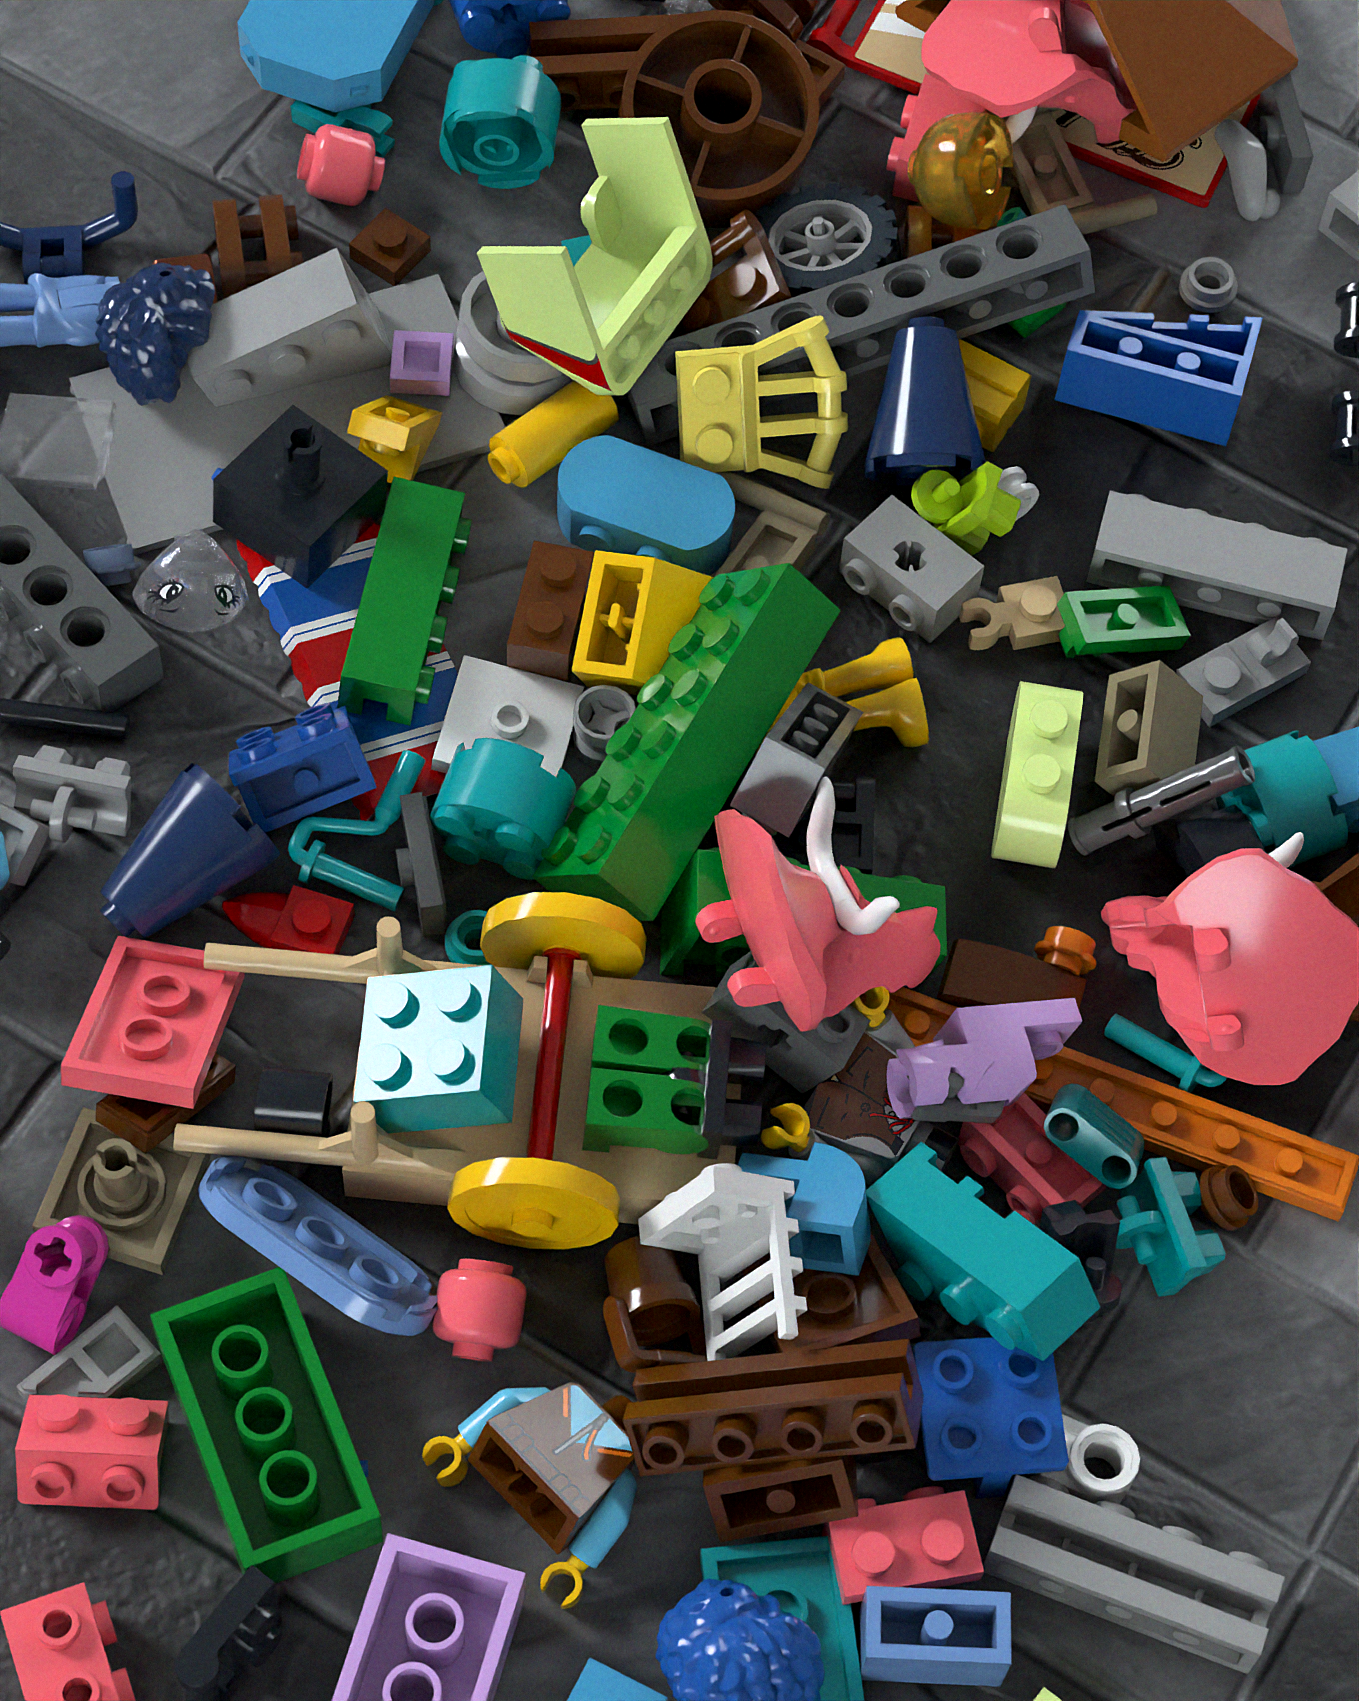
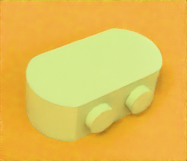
(1037, 775)

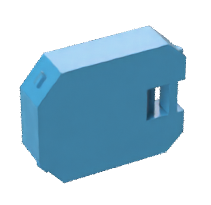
(329, 49)

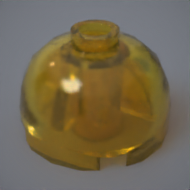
(961, 170)

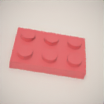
(151, 1024)

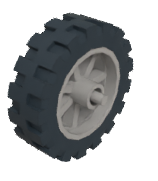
(820, 226)

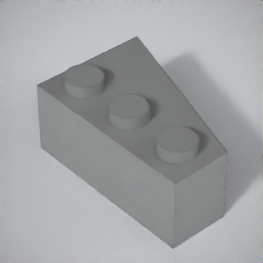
(290, 333)

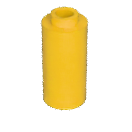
(549, 432)

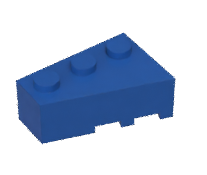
(1159, 372)

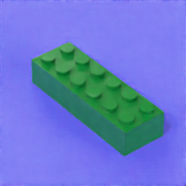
(688, 739)

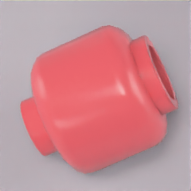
(340, 165)
(479, 1309)

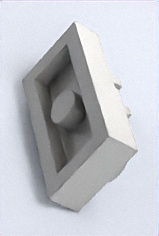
(1246, 669)

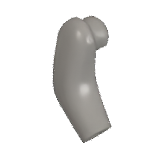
(1247, 171)

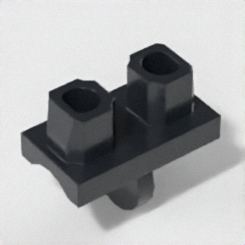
(1092, 1241)

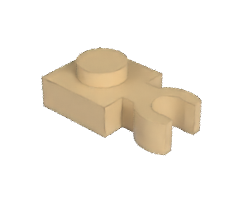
(1022, 612)

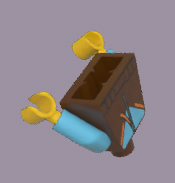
(556, 1464)

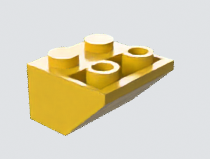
(631, 617)

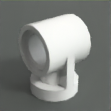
(1102, 1442)

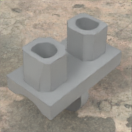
(73, 795)

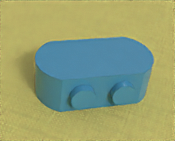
(644, 505)

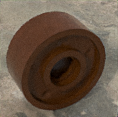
(756, 73)

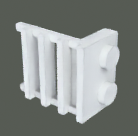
(730, 1224)

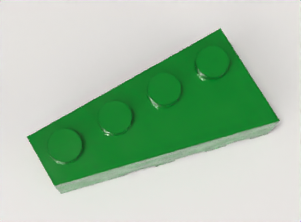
(705, 883)

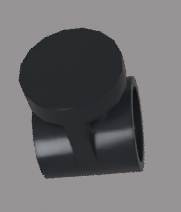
(293, 1101)

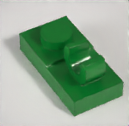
(1121, 621)

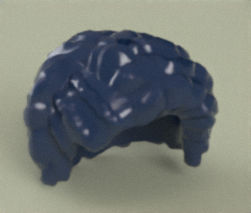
(153, 326)

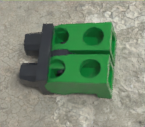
(665, 1084)

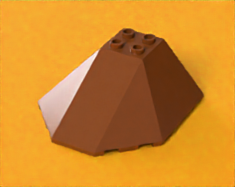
(1180, 60)

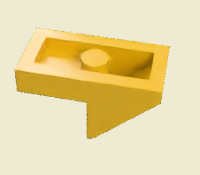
(394, 434)

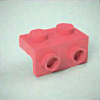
(1026, 1161)
(91, 1451)
(905, 1544)

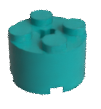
(500, 121)
(1290, 797)
(501, 806)

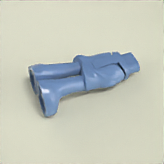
(61, 306)

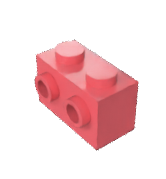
(62, 1649)

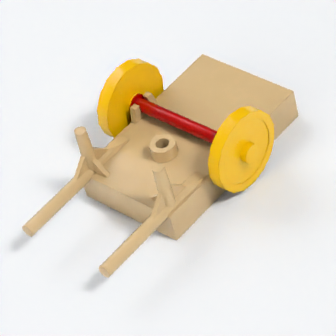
(520, 1178)

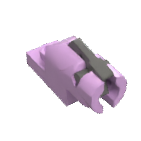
(979, 1060)

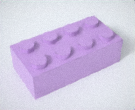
(432, 1627)

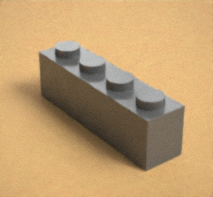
(795, 759)

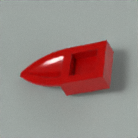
(292, 921)

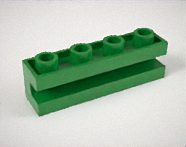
(403, 598)

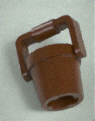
(650, 1307)

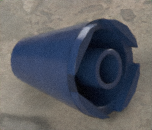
(924, 408)
(184, 856)

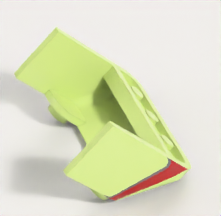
(632, 282)

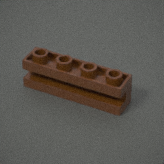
(592, 55)
(775, 1408)

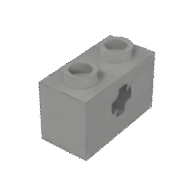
(910, 569)

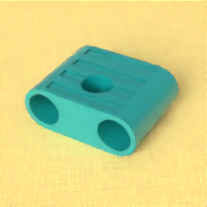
(1094, 1136)

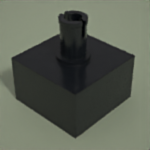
(299, 496)

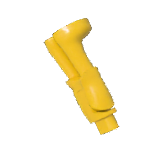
(895, 707)

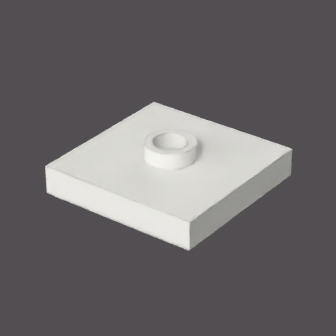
(510, 707)

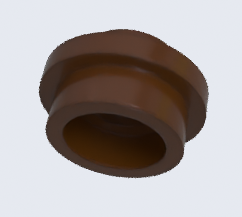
(1228, 1196)

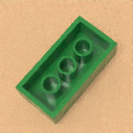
(267, 1427)

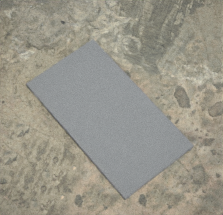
(170, 450)

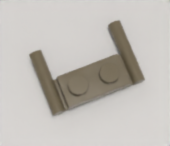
(1051, 179)
(780, 533)

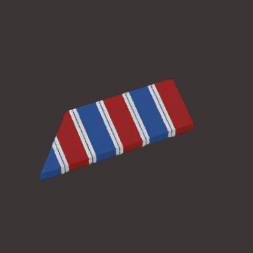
(316, 635)

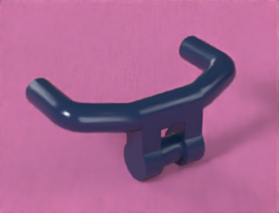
(72, 239)

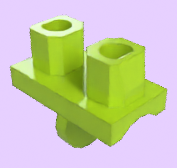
(966, 508)

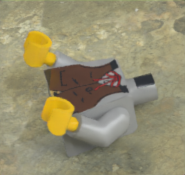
(855, 1107)

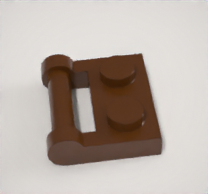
(745, 285)

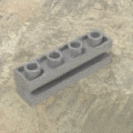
(1134, 1572)

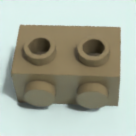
(1147, 727)

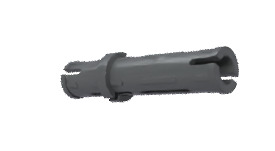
(1156, 802)

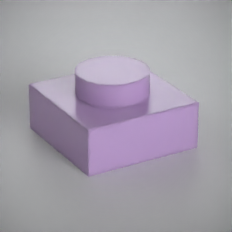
(421, 362)

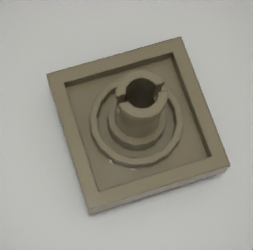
(129, 1193)

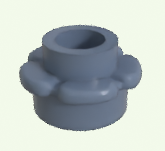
(111, 563)

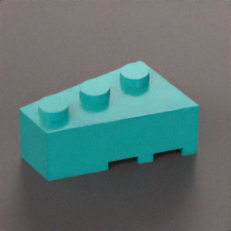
(975, 1261)

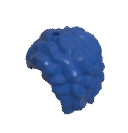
(737, 1648)

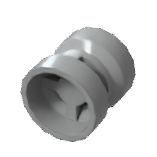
(601, 711)

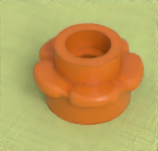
(1067, 949)

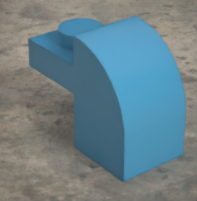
(827, 1204)

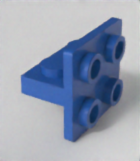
(300, 767)
(988, 1413)

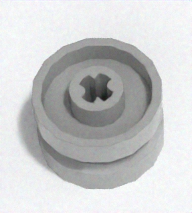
(493, 365)

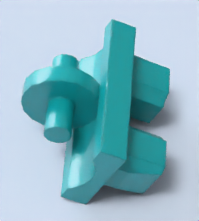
(1160, 1230)

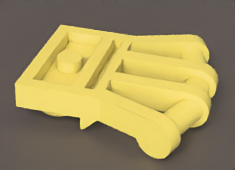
(721, 405)

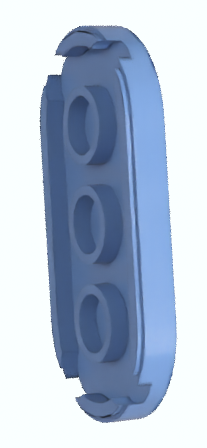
(319, 1245)

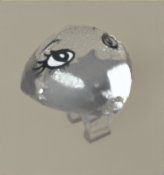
(191, 585)

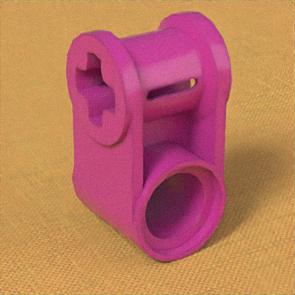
(49, 1292)

